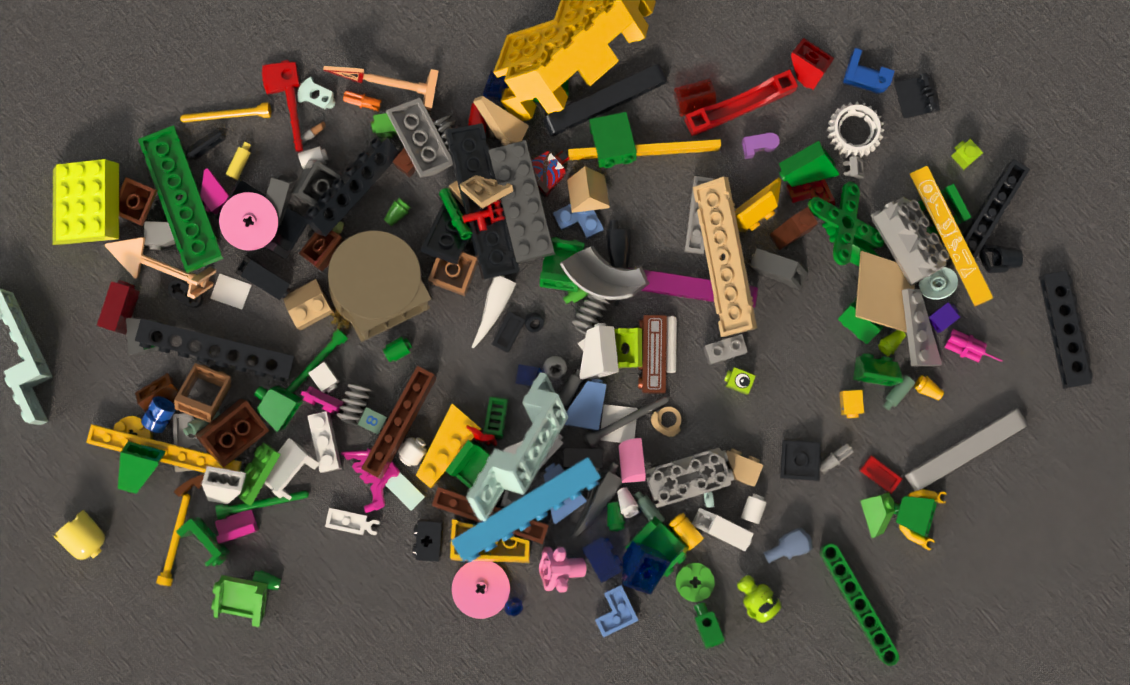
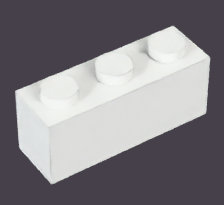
(324, 442)

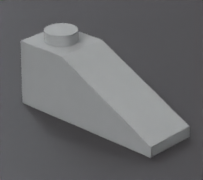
(158, 235)

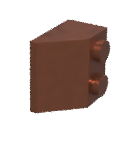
(135, 201)
(321, 249)

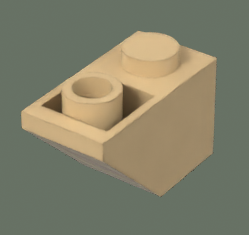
(744, 469)

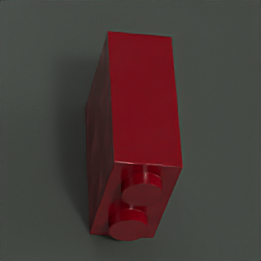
(118, 306)

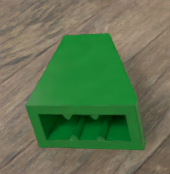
(808, 166)
(137, 465)

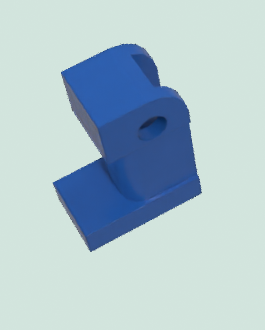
(866, 77)

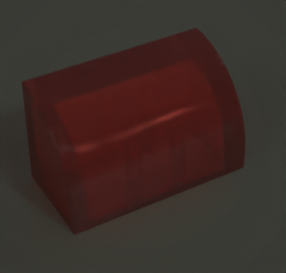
(694, 96)

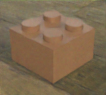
(453, 276)

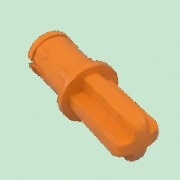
(362, 100)

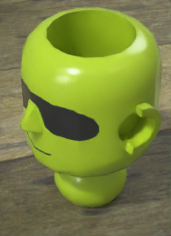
(759, 599)

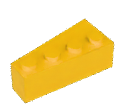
(446, 445)
(511, 550)

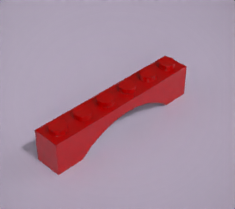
(722, 112)

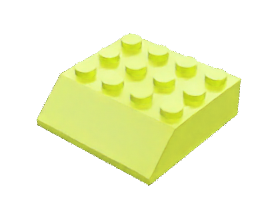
(85, 202)

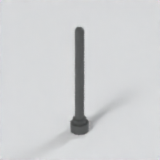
(594, 437)

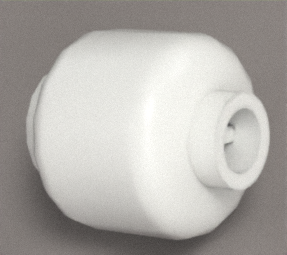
(412, 451)

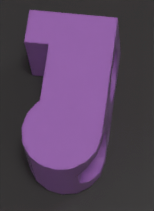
(762, 142)

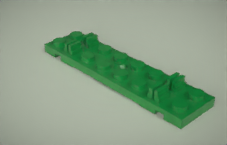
(187, 216)

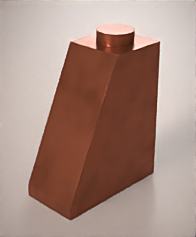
(794, 228)

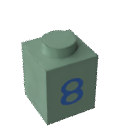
(373, 421)

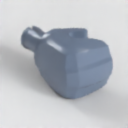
(791, 544)

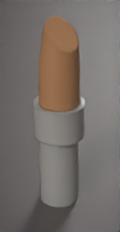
(310, 134)

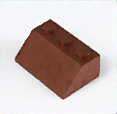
(232, 432)

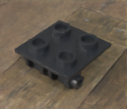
(917, 96)

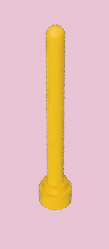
(261, 110)
(165, 577)

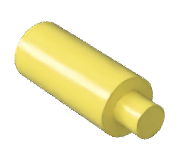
(239, 161)

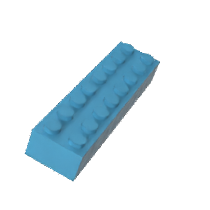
(525, 510)

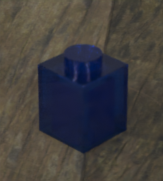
(527, 375)

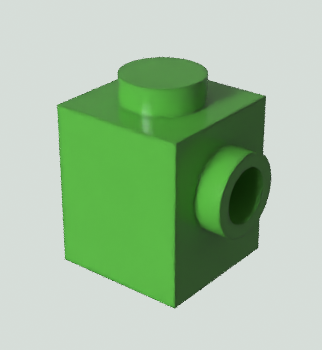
(383, 126)

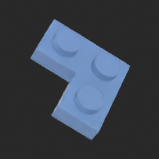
(587, 220)
(621, 614)

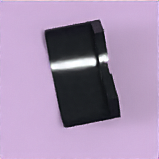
(287, 232)

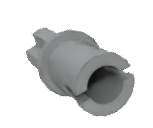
(835, 458)

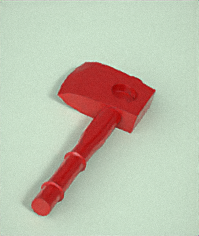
(280, 78)

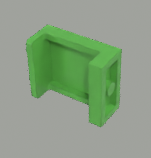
(240, 598)

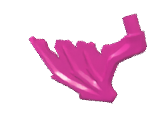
(378, 485)

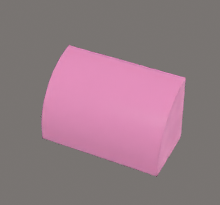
(632, 460)

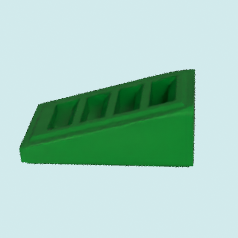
(497, 401)

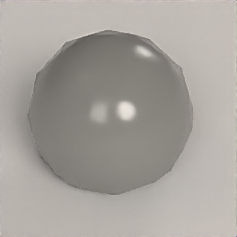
(555, 367)

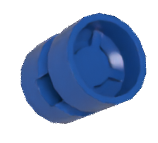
(158, 414)

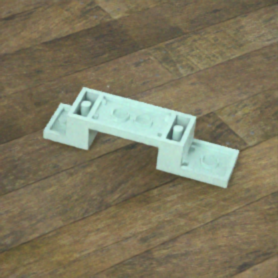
(29, 372)
(518, 470)

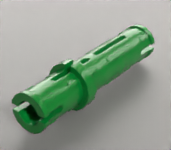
(455, 213)

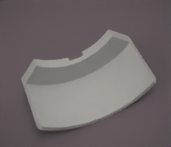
(600, 279)

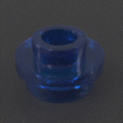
(513, 606)

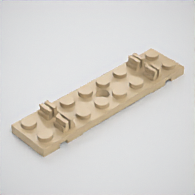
(727, 276)

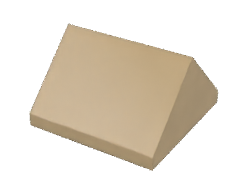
(587, 191)

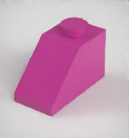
(212, 193)

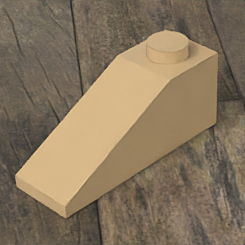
(503, 124)

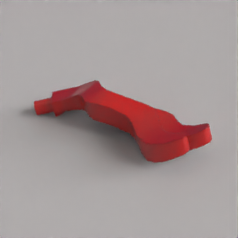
(484, 437)

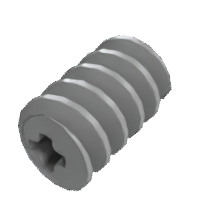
(590, 313)
(353, 404)

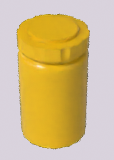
(686, 531)

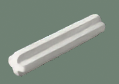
(671, 344)

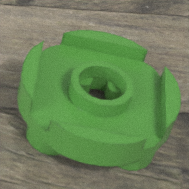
(702, 590)

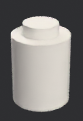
(313, 154)
(754, 509)

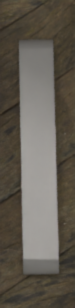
(966, 450)

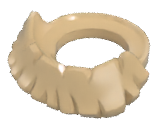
(656, 422)

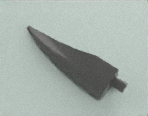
(599, 497)

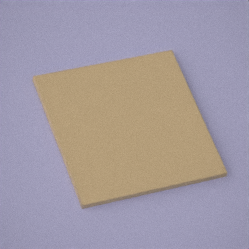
(881, 291)

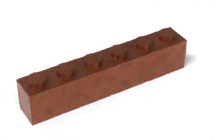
(399, 422)
(460, 505)

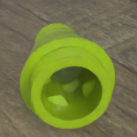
(891, 342)

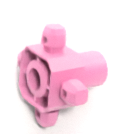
(557, 569)

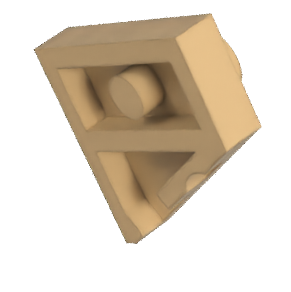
(484, 190)

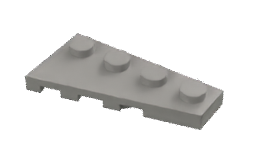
(919, 331)

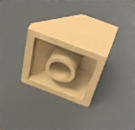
(307, 305)

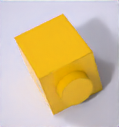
(852, 403)

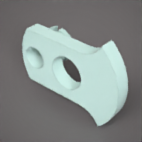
(325, 98)

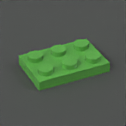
(257, 472)

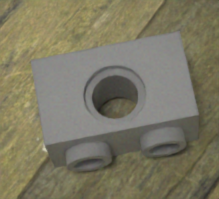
(725, 349)

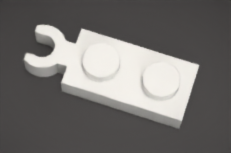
(349, 522)

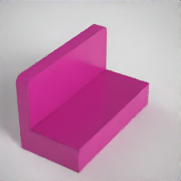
(236, 526)

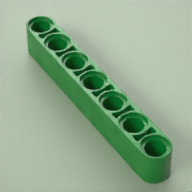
(866, 610)

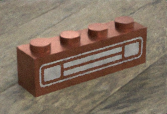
(653, 354)

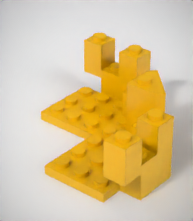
(551, 52)

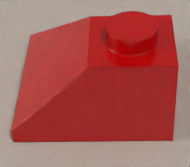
(810, 63)

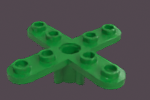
(843, 224)

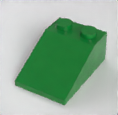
(877, 371)

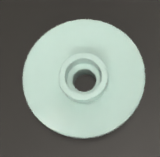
(945, 279)

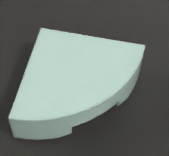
(708, 499)

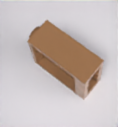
(196, 408)

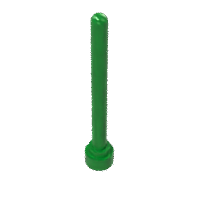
(337, 339)
(223, 510)

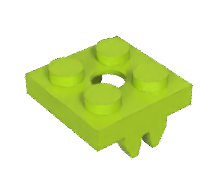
(633, 338)

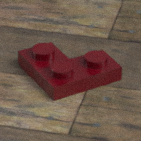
(810, 190)

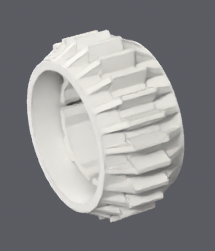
(869, 116)

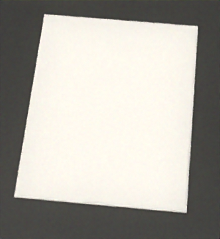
(230, 291)

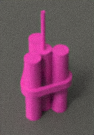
(967, 346)

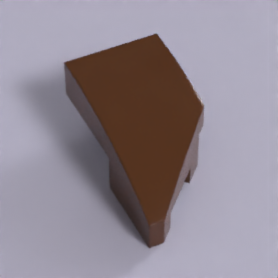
(185, 487)

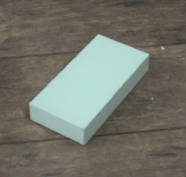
(405, 491)

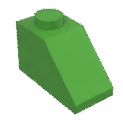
(878, 512)

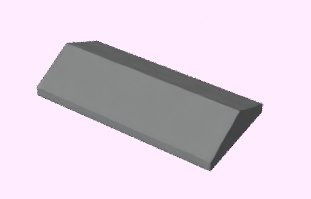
(420, 138)

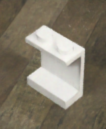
(287, 465)

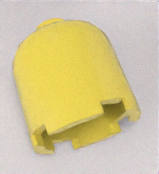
(81, 537)

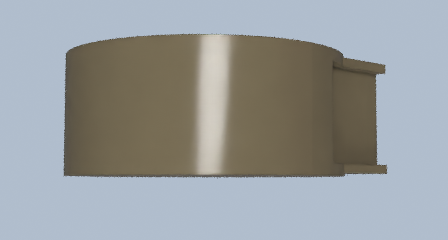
(376, 282)

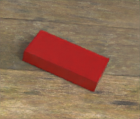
(880, 474)

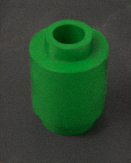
(397, 349)

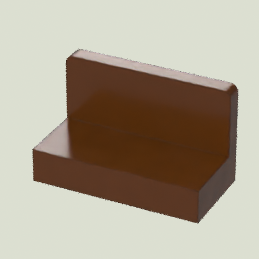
(161, 387)

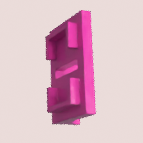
(330, 403)

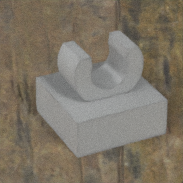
(856, 167)

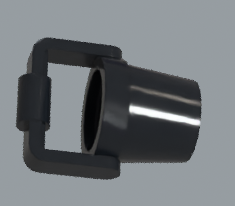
(1002, 258)

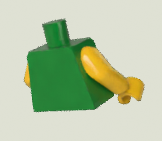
(917, 514)

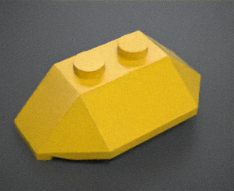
(758, 207)

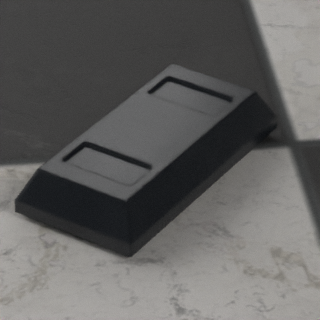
(508, 332)

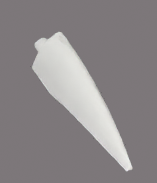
(496, 300)

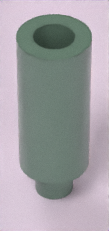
(898, 392)
(196, 425)
(648, 507)

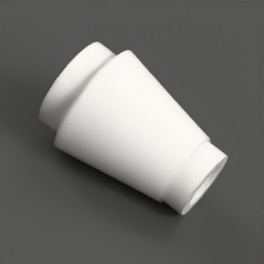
(627, 503)

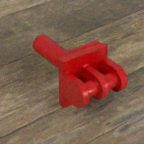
(481, 215)

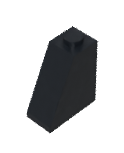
(263, 278)

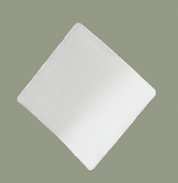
(613, 413)

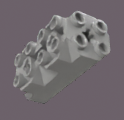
(905, 234)
(689, 477)

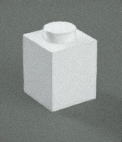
(324, 378)

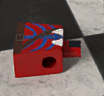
(549, 170)

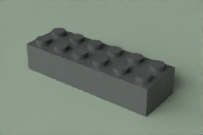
(524, 205)

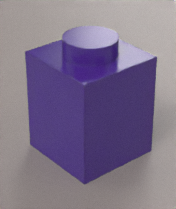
(944, 317)

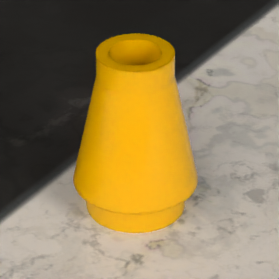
(927, 387)

